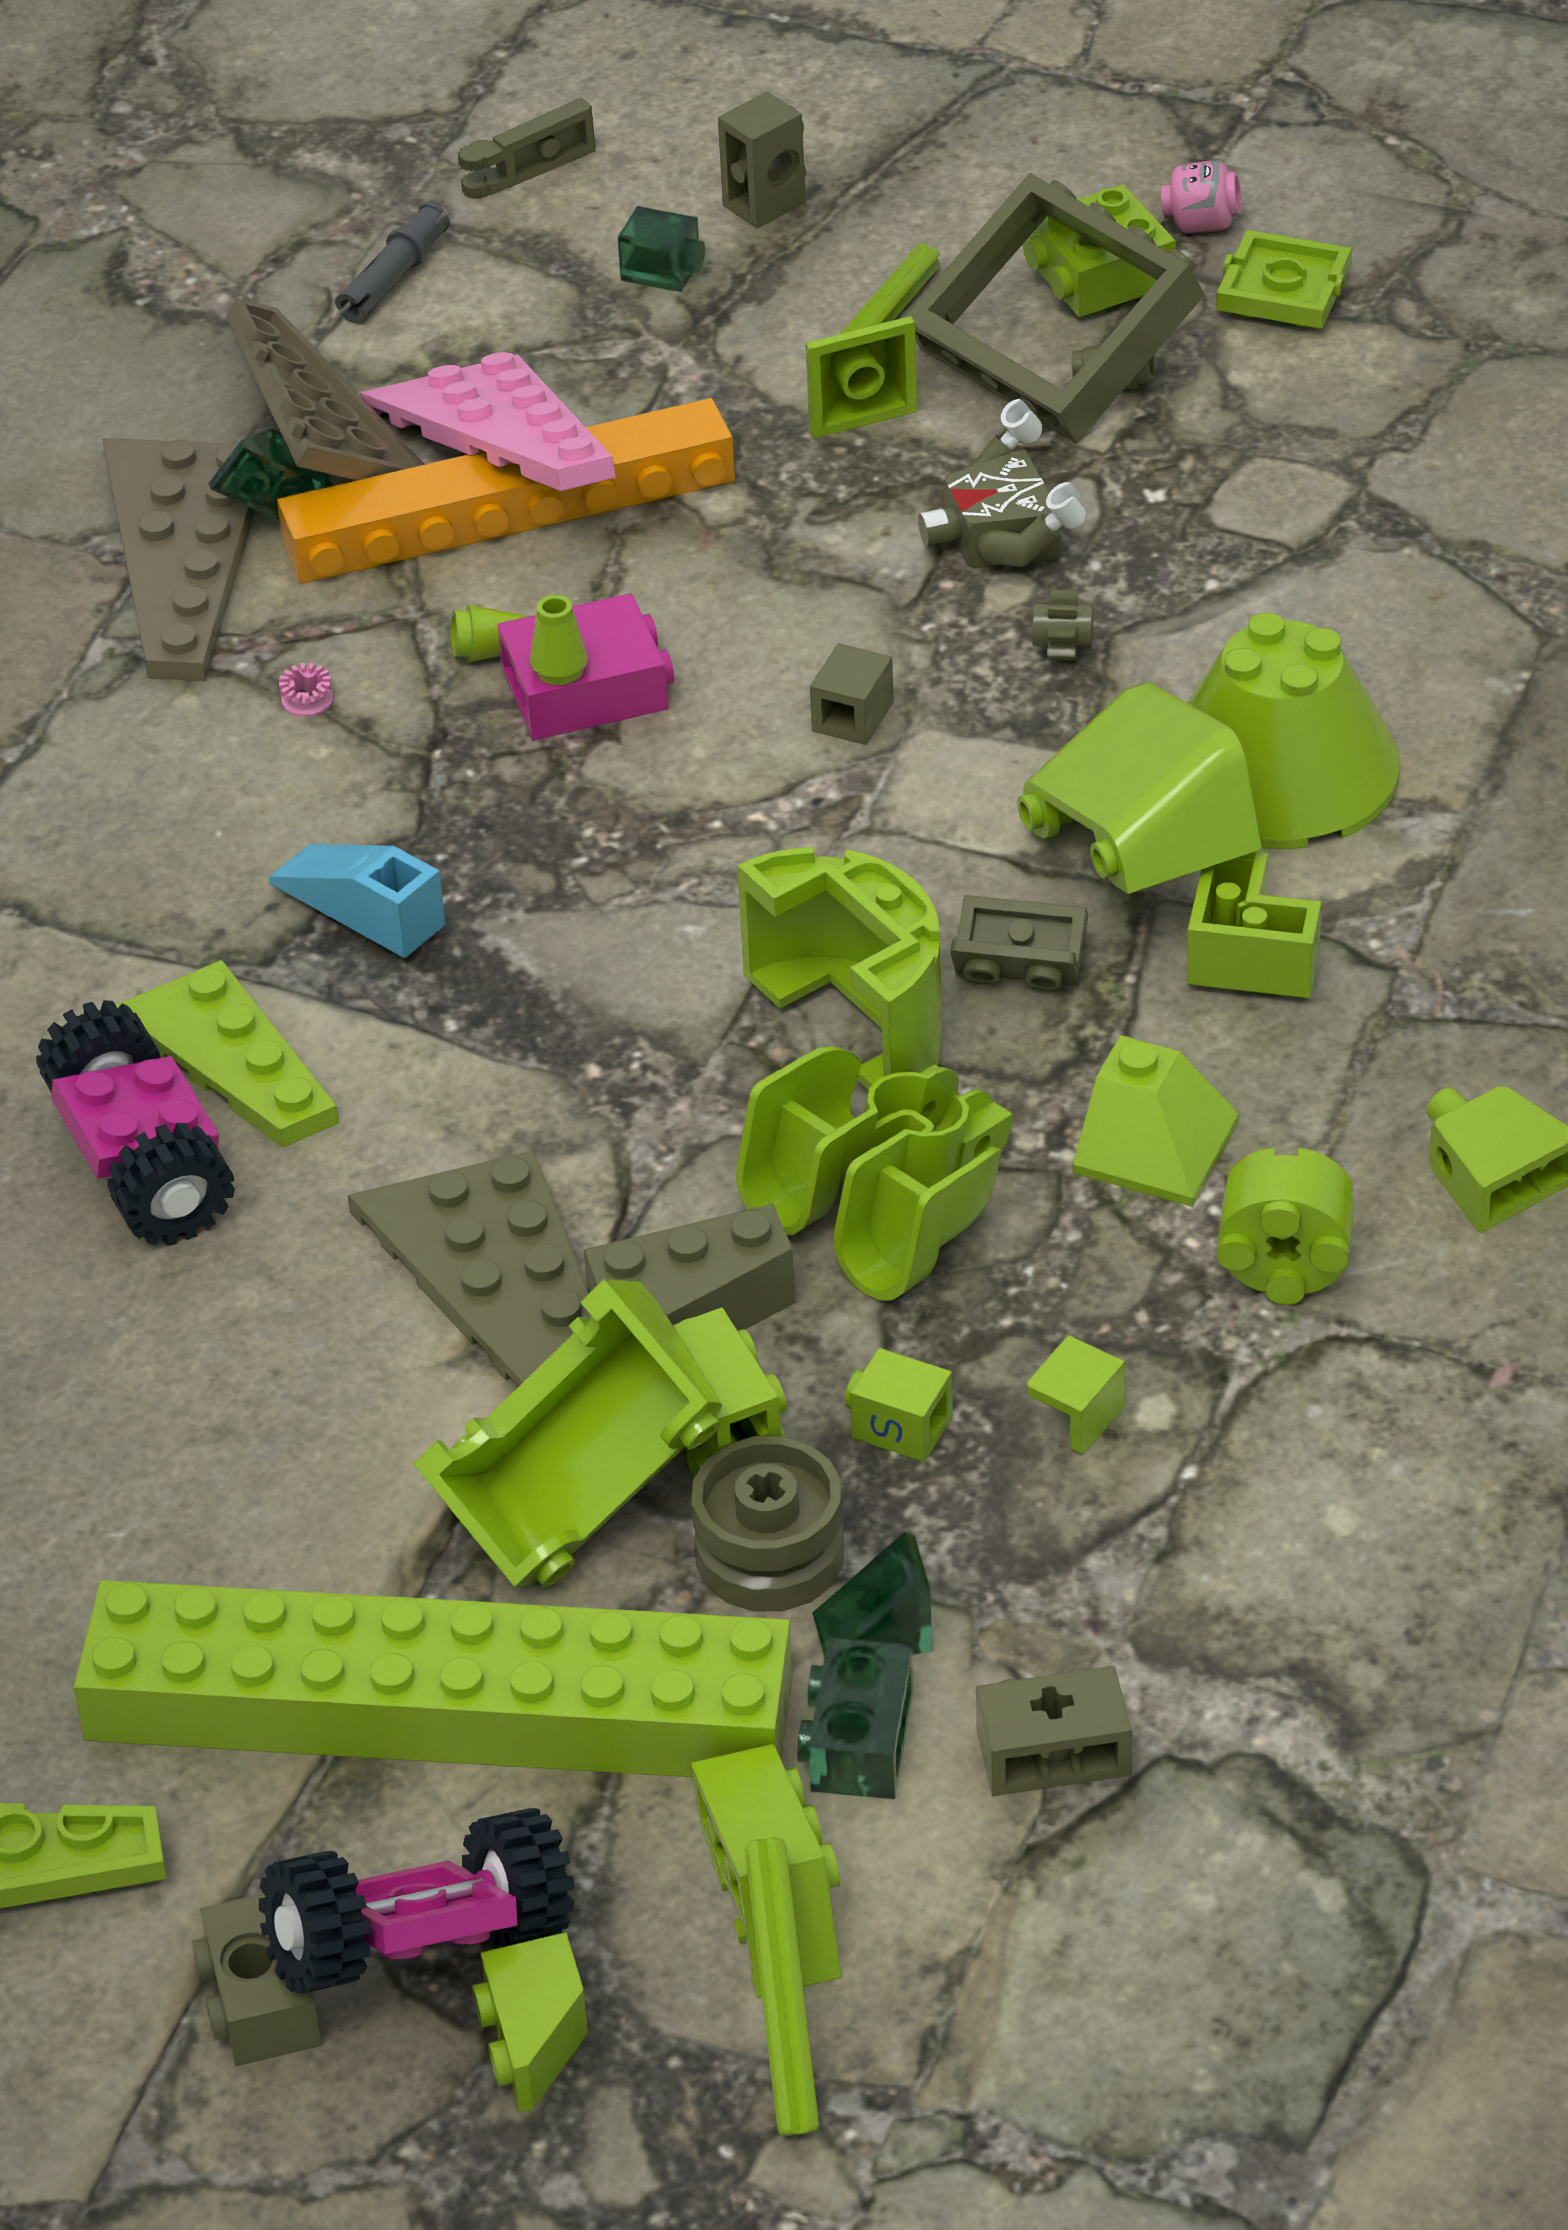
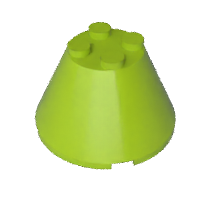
(1306, 730)

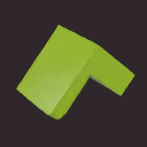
(1083, 1385)

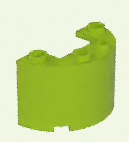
(850, 926)

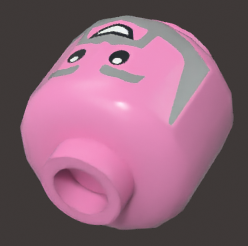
(1202, 197)

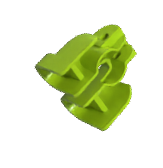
(911, 1163)

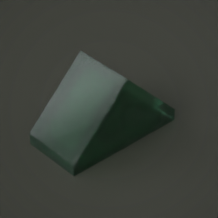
(882, 1601)

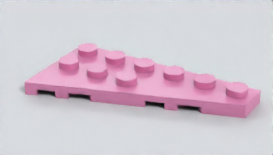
(503, 412)

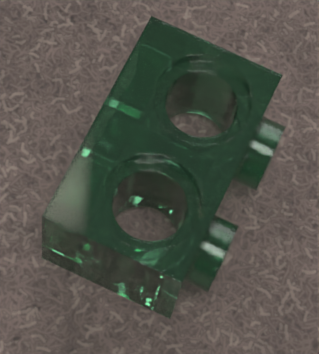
(858, 1718)

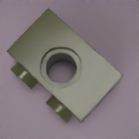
(762, 159)
(251, 2000)

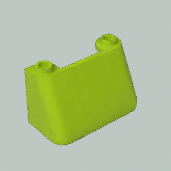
(1153, 785)
(576, 1436)

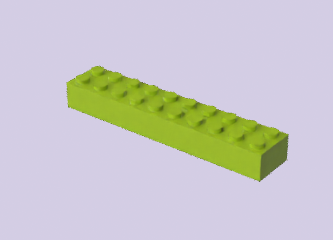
(430, 1678)

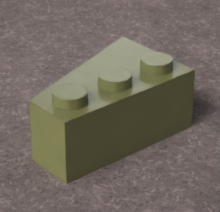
(706, 1265)

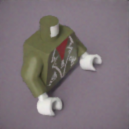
(1000, 504)

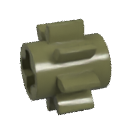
(1062, 625)

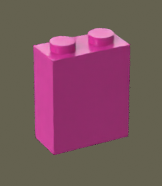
(620, 681)

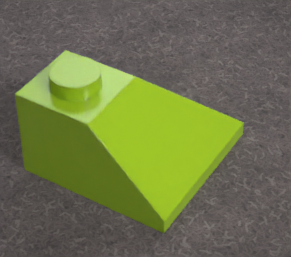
(861, 377)
(1153, 1123)

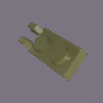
(528, 150)

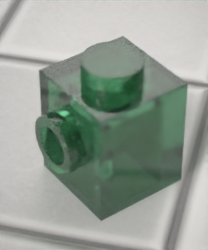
(660, 249)

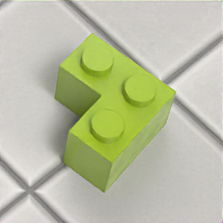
(1250, 938)

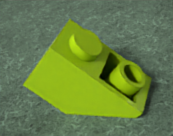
(537, 2012)

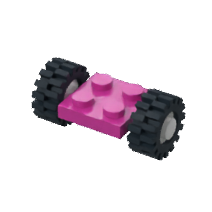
(136, 1122)
(329, 1919)

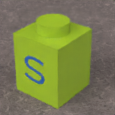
(900, 1404)

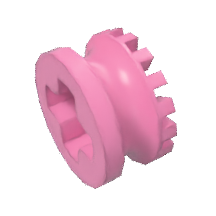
(311, 680)

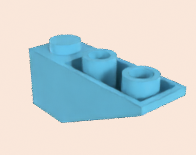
(368, 890)

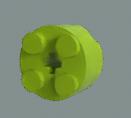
(1286, 1223)

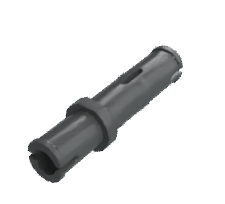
(404, 249)

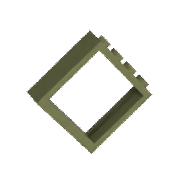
(1115, 361)

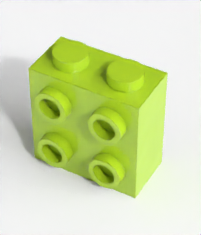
(1084, 272)
(732, 1368)

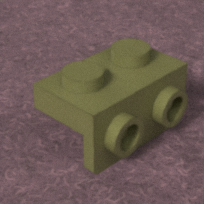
(1020, 942)

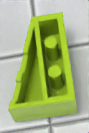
(755, 1798)

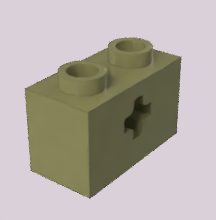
(1053, 1730)

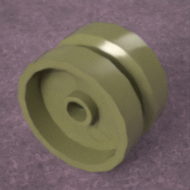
(768, 1523)

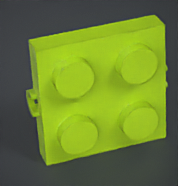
(1283, 279)

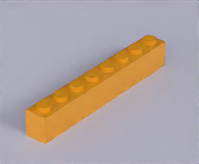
(476, 501)

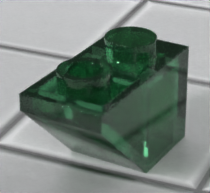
(264, 471)

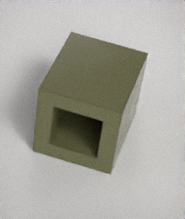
(851, 694)

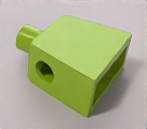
(1496, 1153)

